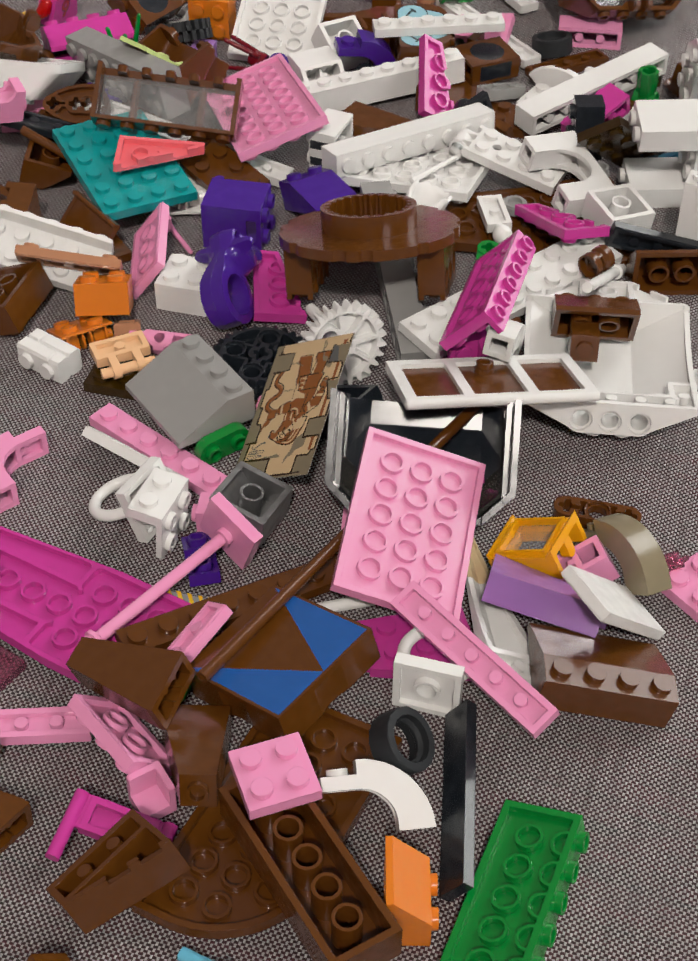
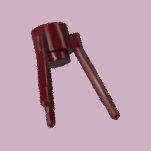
(255, 56)

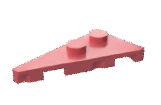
(142, 151)

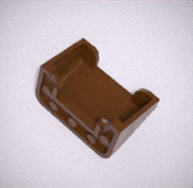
(166, 40)

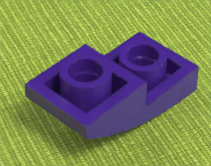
(208, 571)

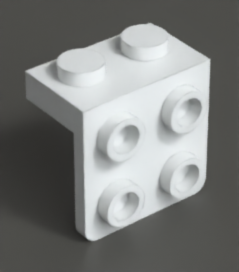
(164, 504)

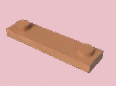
(67, 260)

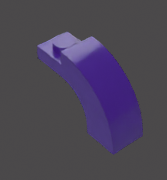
(364, 46)

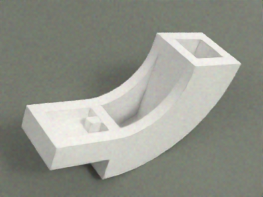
(391, 784)

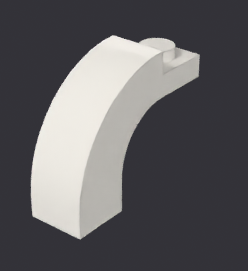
(506, 343)

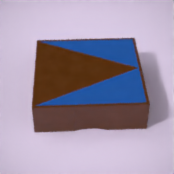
(289, 666)

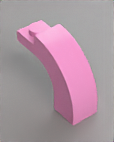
(15, 453)

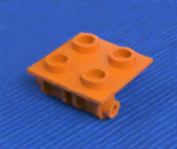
(93, 326)

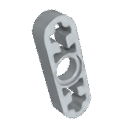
(503, 90)

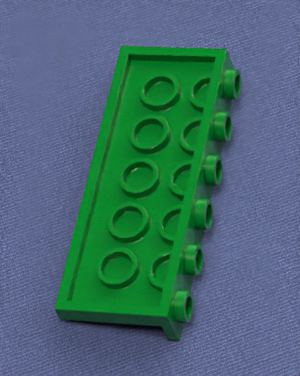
(519, 886)

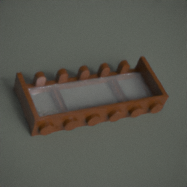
(166, 103)

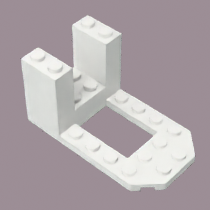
(666, 127)

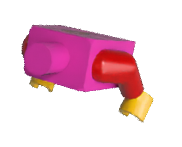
(56, 10)

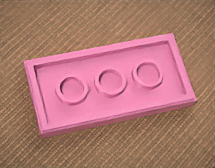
(149, 249)

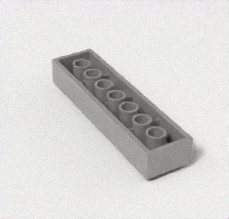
(92, 45)

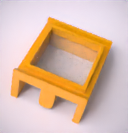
(537, 542)

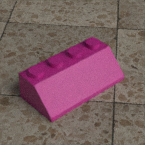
(54, 33)

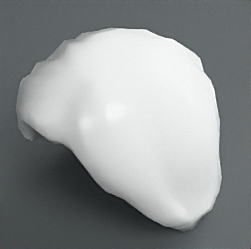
(428, 195)

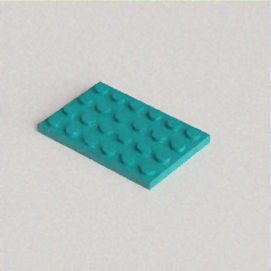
(124, 193)

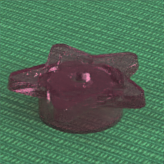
(674, 560)

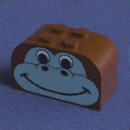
(409, 45)

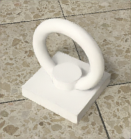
(127, 488)
(425, 682)

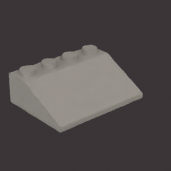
(191, 391)

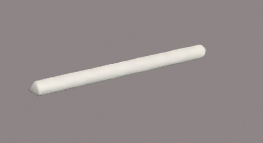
(435, 168)

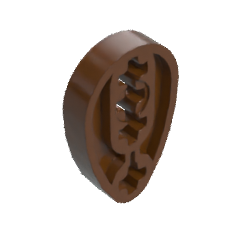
(67, 99)

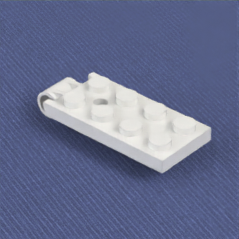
(501, 155)

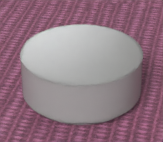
(510, 202)

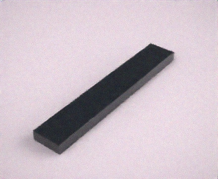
(458, 802)

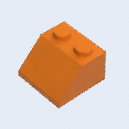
(409, 891)

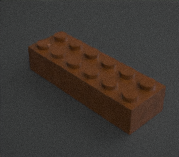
(314, 881)

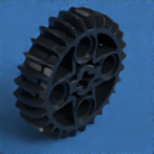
(253, 352)

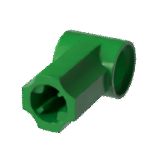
(646, 84)

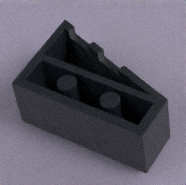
(584, 114)

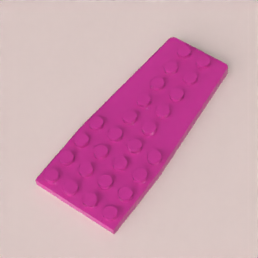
(58, 596)

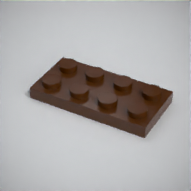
(217, 161)

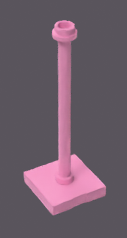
(227, 531)

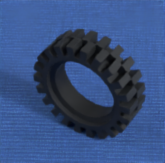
(189, 30)

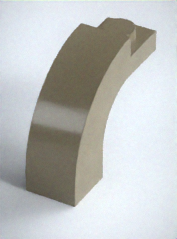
(636, 550)

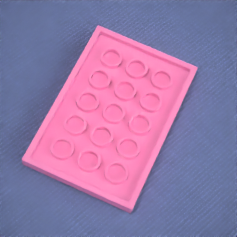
(408, 522)

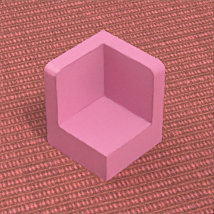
(152, 791)

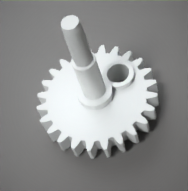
(346, 320)

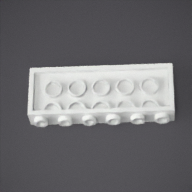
(25, 227)

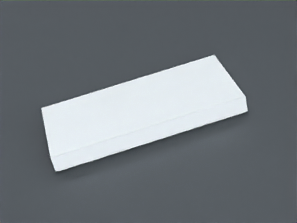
(612, 603)

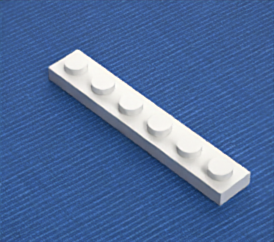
(438, 25)

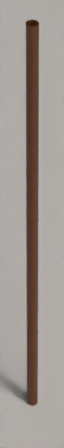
(306, 573)

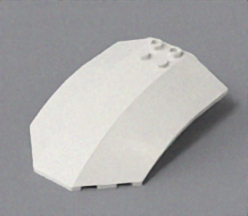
(639, 381)

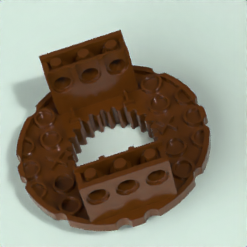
(373, 230)

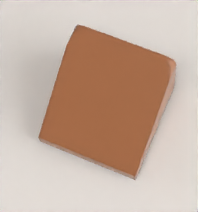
(124, 326)

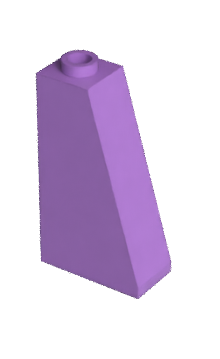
(538, 596)

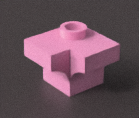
(12, 101)

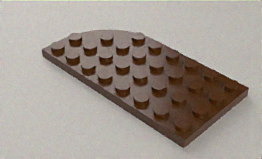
(222, 889)

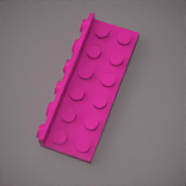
(490, 290)

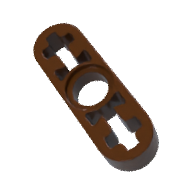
(589, 506)

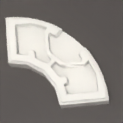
(551, 75)

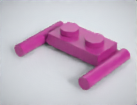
(93, 818)

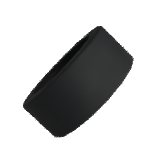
(552, 43)
(415, 730)

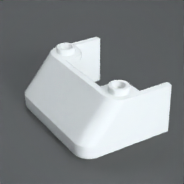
(42, 76)

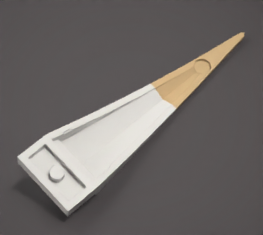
(495, 624)

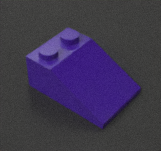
(311, 189)

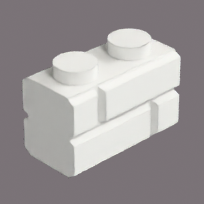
(49, 356)

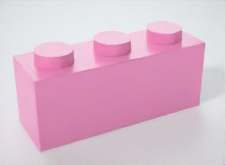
(593, 32)

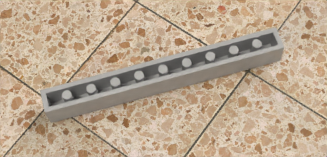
(398, 289)

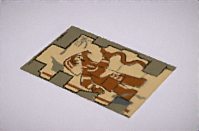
(295, 406)

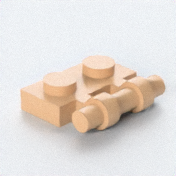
(119, 349)

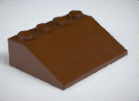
(602, 676)

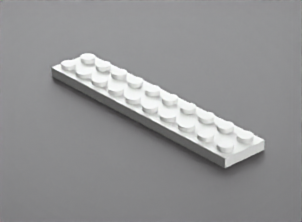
(547, 269)

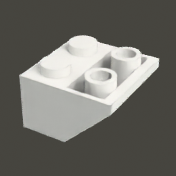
(315, 63)

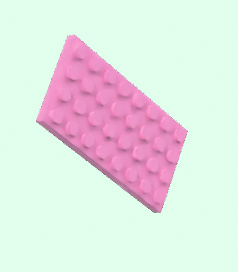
(273, 108)

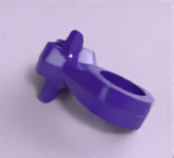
(224, 284)

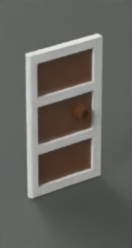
(489, 381)

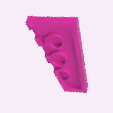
(433, 83)
(560, 224)
(270, 292)

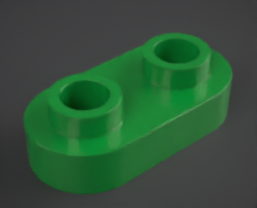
(221, 443)

